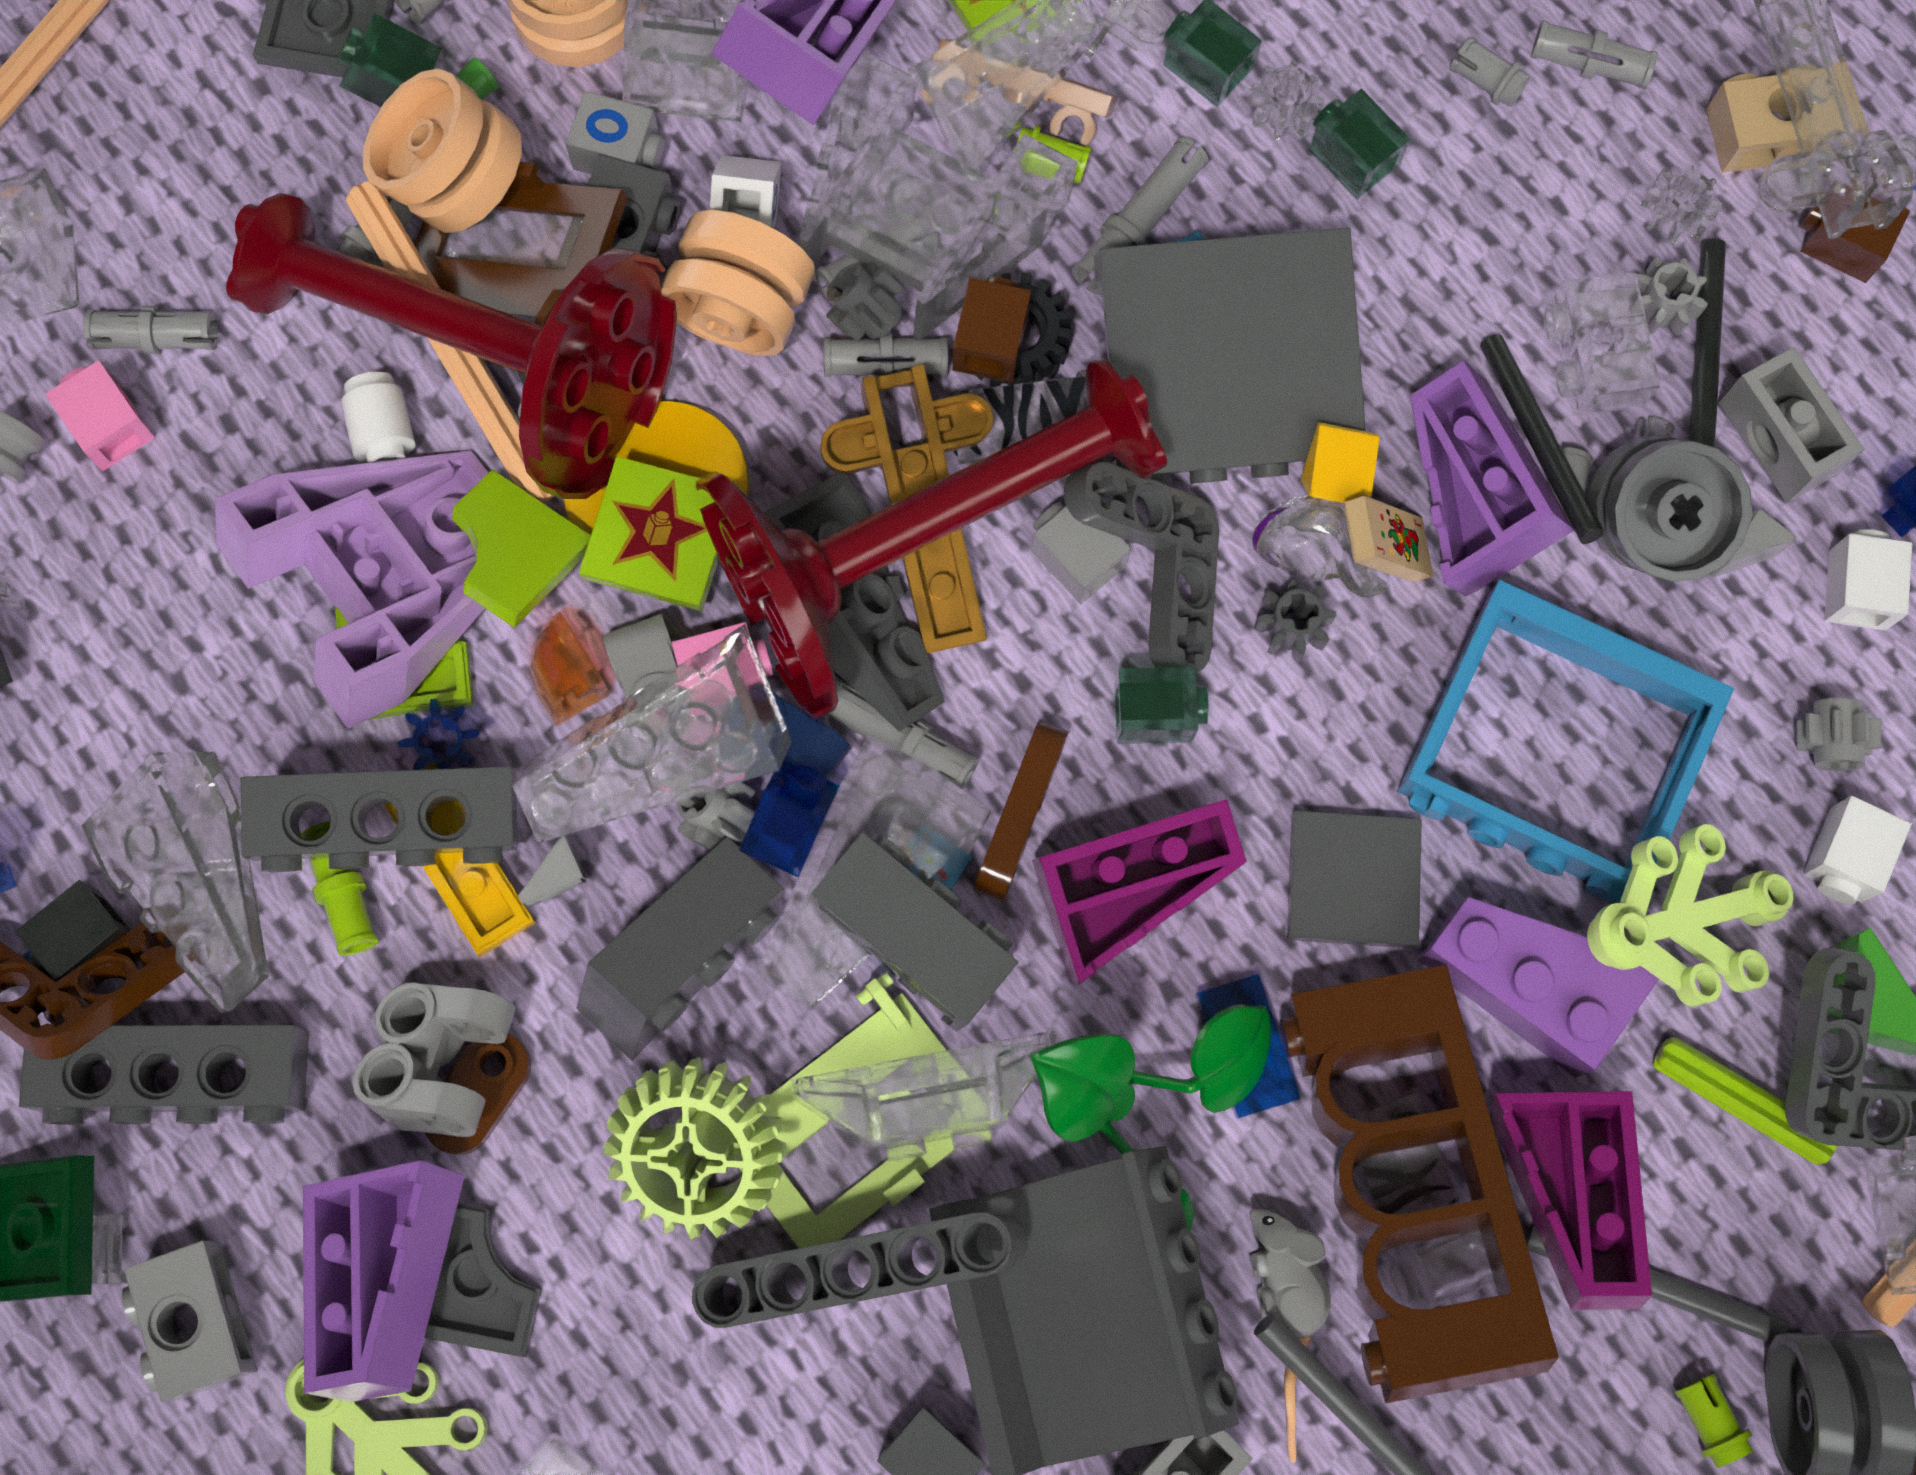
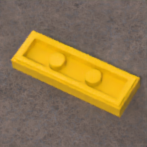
(474, 893)

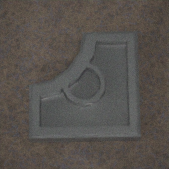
(477, 1296)

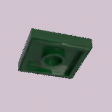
(46, 1228)

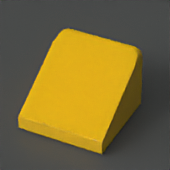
(1340, 463)

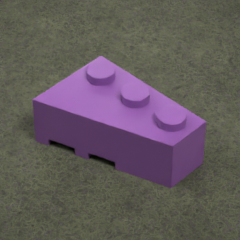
(799, 46)
(1482, 482)
(1538, 982)
(372, 1276)

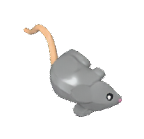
(1290, 1289)

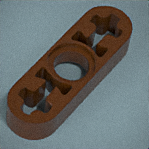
(1020, 811)

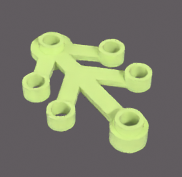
(1626, 937)
(376, 1443)

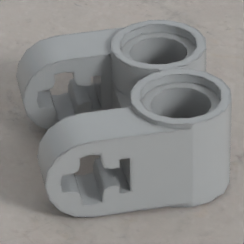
(420, 1033)

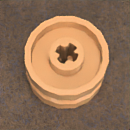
(570, 30)
(442, 151)
(738, 282)

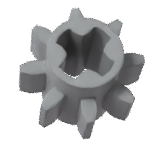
(1683, 286)
(1839, 734)
(717, 815)

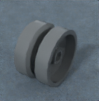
(1670, 507)
(1840, 1404)

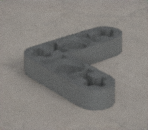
(1177, 548)
(1847, 1096)

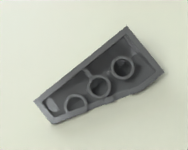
(869, 634)

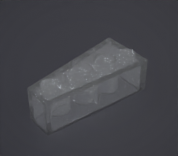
(665, 743)

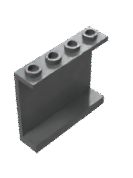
(1237, 345)
(1100, 1324)

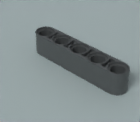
(828, 1276)

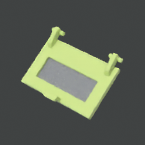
(828, 1177)

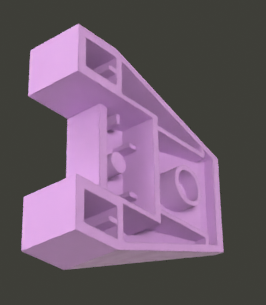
(381, 553)

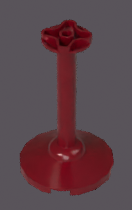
(586, 371)
(799, 580)

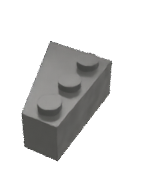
(914, 929)
(678, 947)

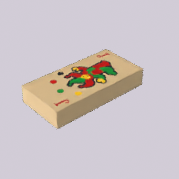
(1388, 539)

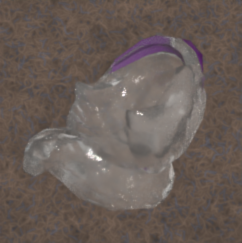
(1313, 543)

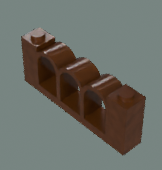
(1448, 1345)

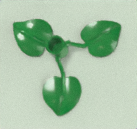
(1092, 1076)

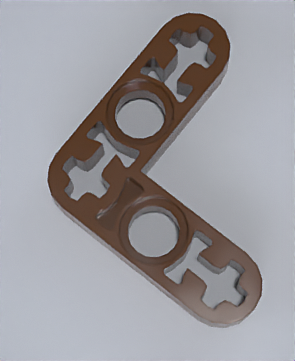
(80, 1015)

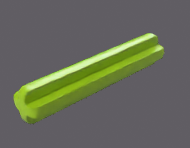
(1735, 1096)

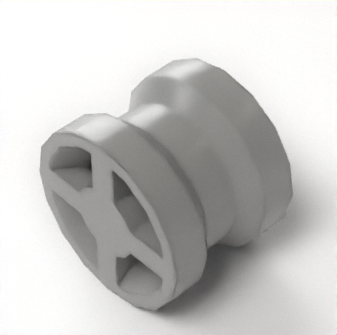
(16, 446)

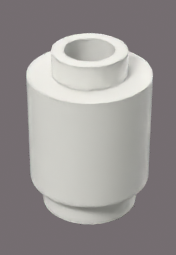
(376, 418)

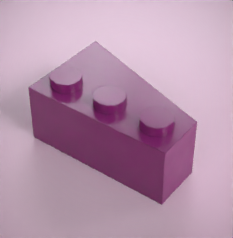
(1130, 882)
(1583, 1190)

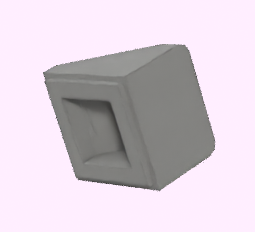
(1763, 541)
(555, 875)

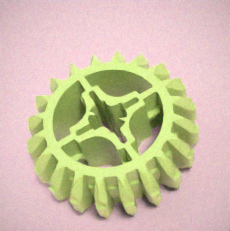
(668, 1170)

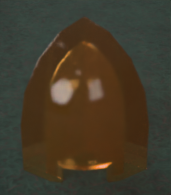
(563, 672)

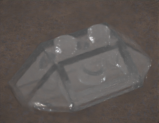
(926, 1096)

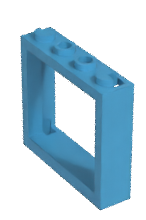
(1607, 655)

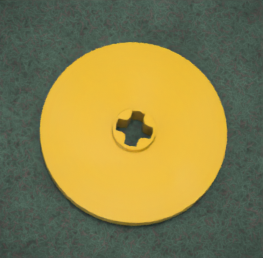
(678, 440)

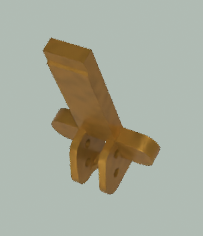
(941, 571)

